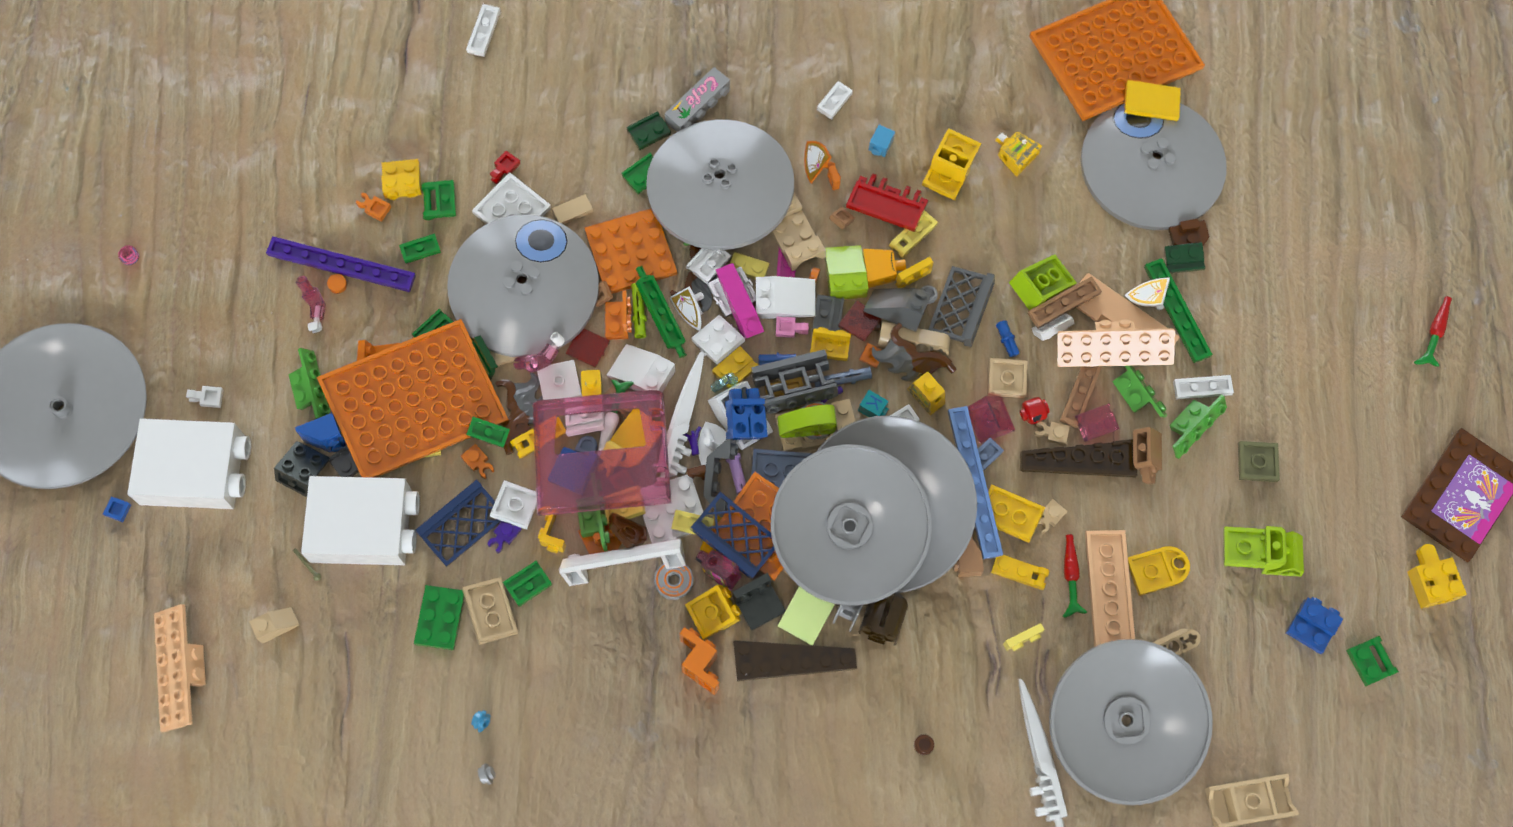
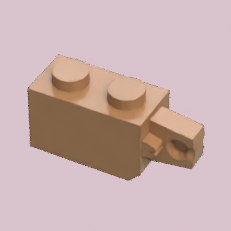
(1147, 453)

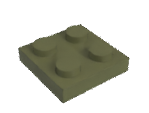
(1258, 461)

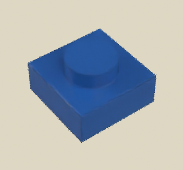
(117, 509)

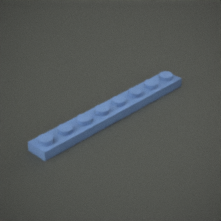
(966, 445)

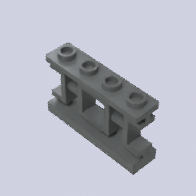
(790, 369)

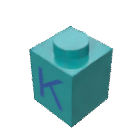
(873, 405)

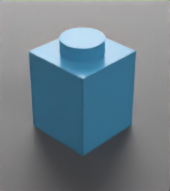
(881, 141)

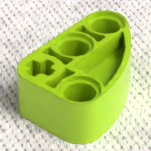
(808, 422)

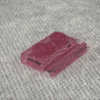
(1096, 422)

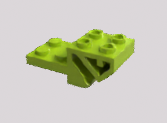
(1265, 549)

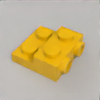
(401, 179)
(713, 611)

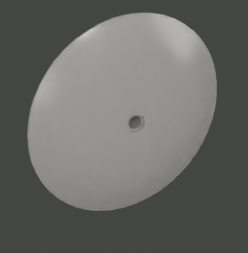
(100, 397)
(941, 475)

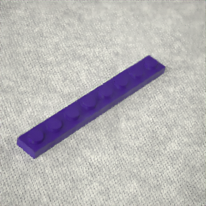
(341, 264)

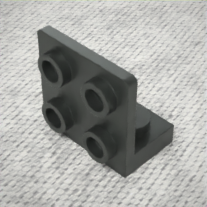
(298, 465)
(758, 602)

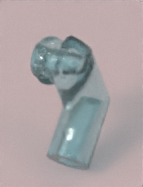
(723, 381)

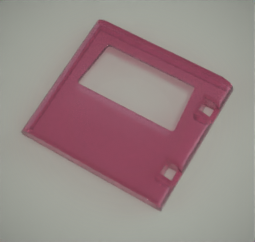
(604, 476)

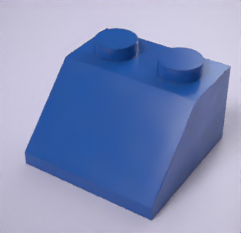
(322, 433)

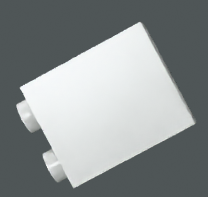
(188, 464)
(359, 520)

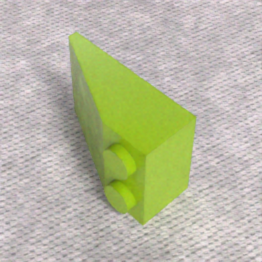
(846, 272)
(1042, 281)

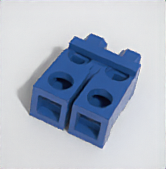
(745, 416)

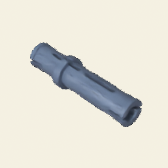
(863, 374)

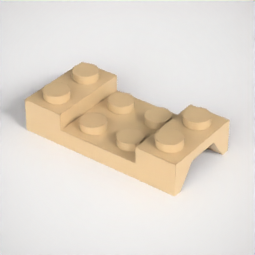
(797, 237)
(844, 417)
(1250, 801)

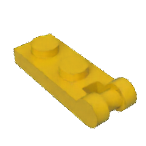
(529, 436)
(1020, 571)

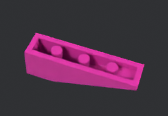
(739, 301)

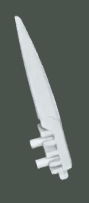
(681, 418)
(1044, 766)

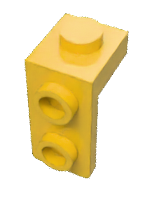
(553, 544)

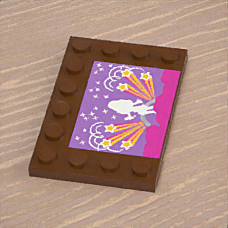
(1462, 495)

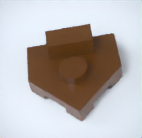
(1189, 232)
(627, 531)

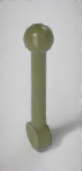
(317, 576)

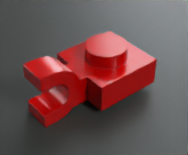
(504, 164)

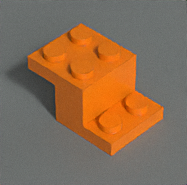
(699, 660)

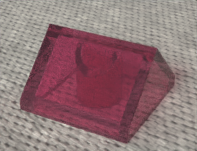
(990, 418)

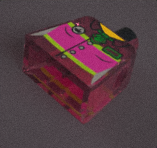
(719, 568)

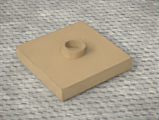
(1007, 378)

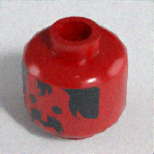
(1034, 410)

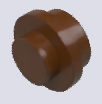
(924, 744)

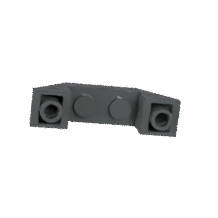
(726, 450)

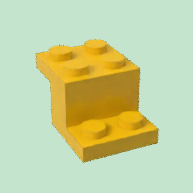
(951, 164)

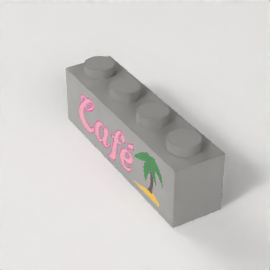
(698, 100)

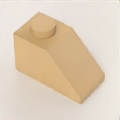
(274, 624)

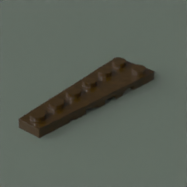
(1095, 459)
(776, 660)

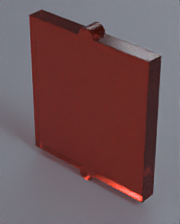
(859, 322)
(588, 347)

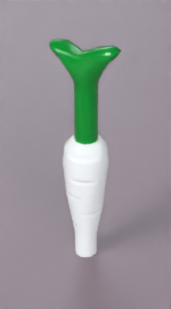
(611, 418)

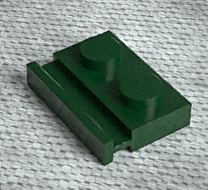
(648, 130)
(1184, 257)
(485, 356)

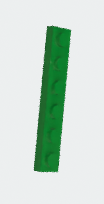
(1180, 313)

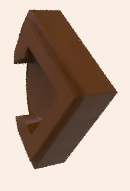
(698, 471)

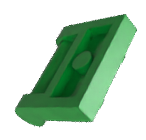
(444, 199)
(1366, 663)

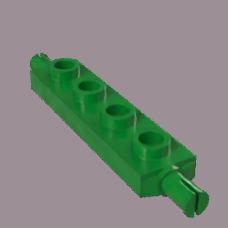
(660, 312)

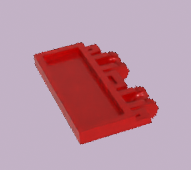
(887, 203)

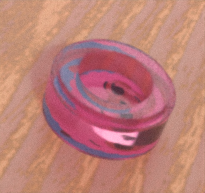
(128, 255)

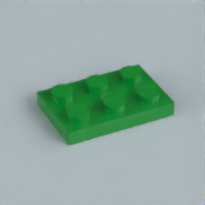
(439, 617)

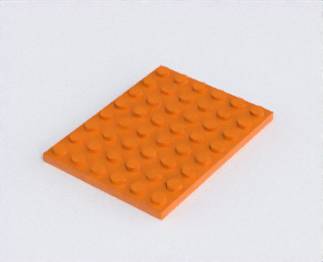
(1114, 43)
(411, 399)

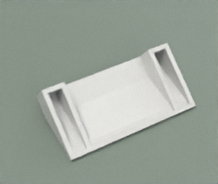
(575, 566)

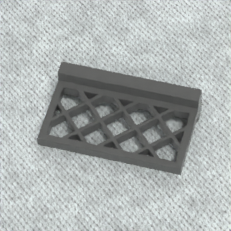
(978, 306)

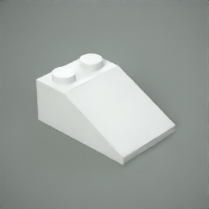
(785, 297)
(643, 368)
(717, 404)

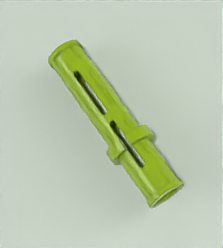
(640, 330)

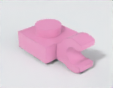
(787, 327)

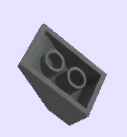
(899, 305)

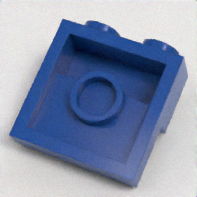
(1314, 624)

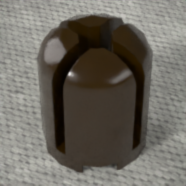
(892, 624)

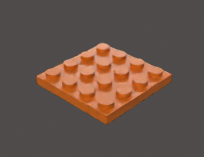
(629, 243)
(757, 501)

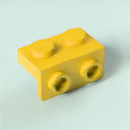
(834, 342)

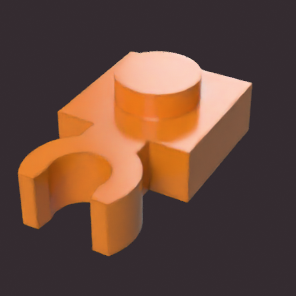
(375, 208)
(476, 460)

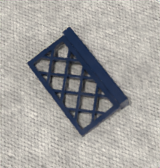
(449, 510)
(721, 545)

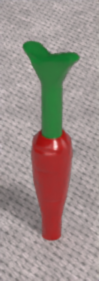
(1436, 331)
(1071, 575)

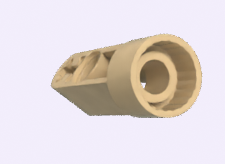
(923, 339)
(1180, 646)

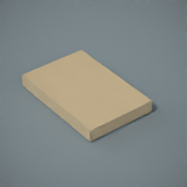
(490, 610)

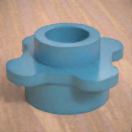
(481, 720)

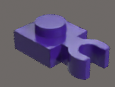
(505, 533)

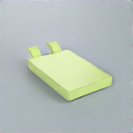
(805, 616)

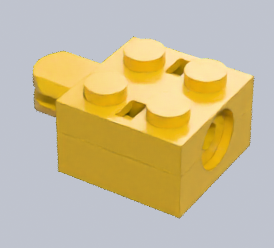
(1435, 579)

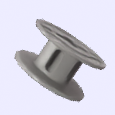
(849, 612)

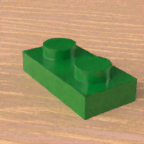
(420, 248)
(487, 432)

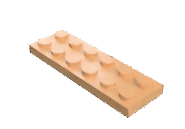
(1109, 586)

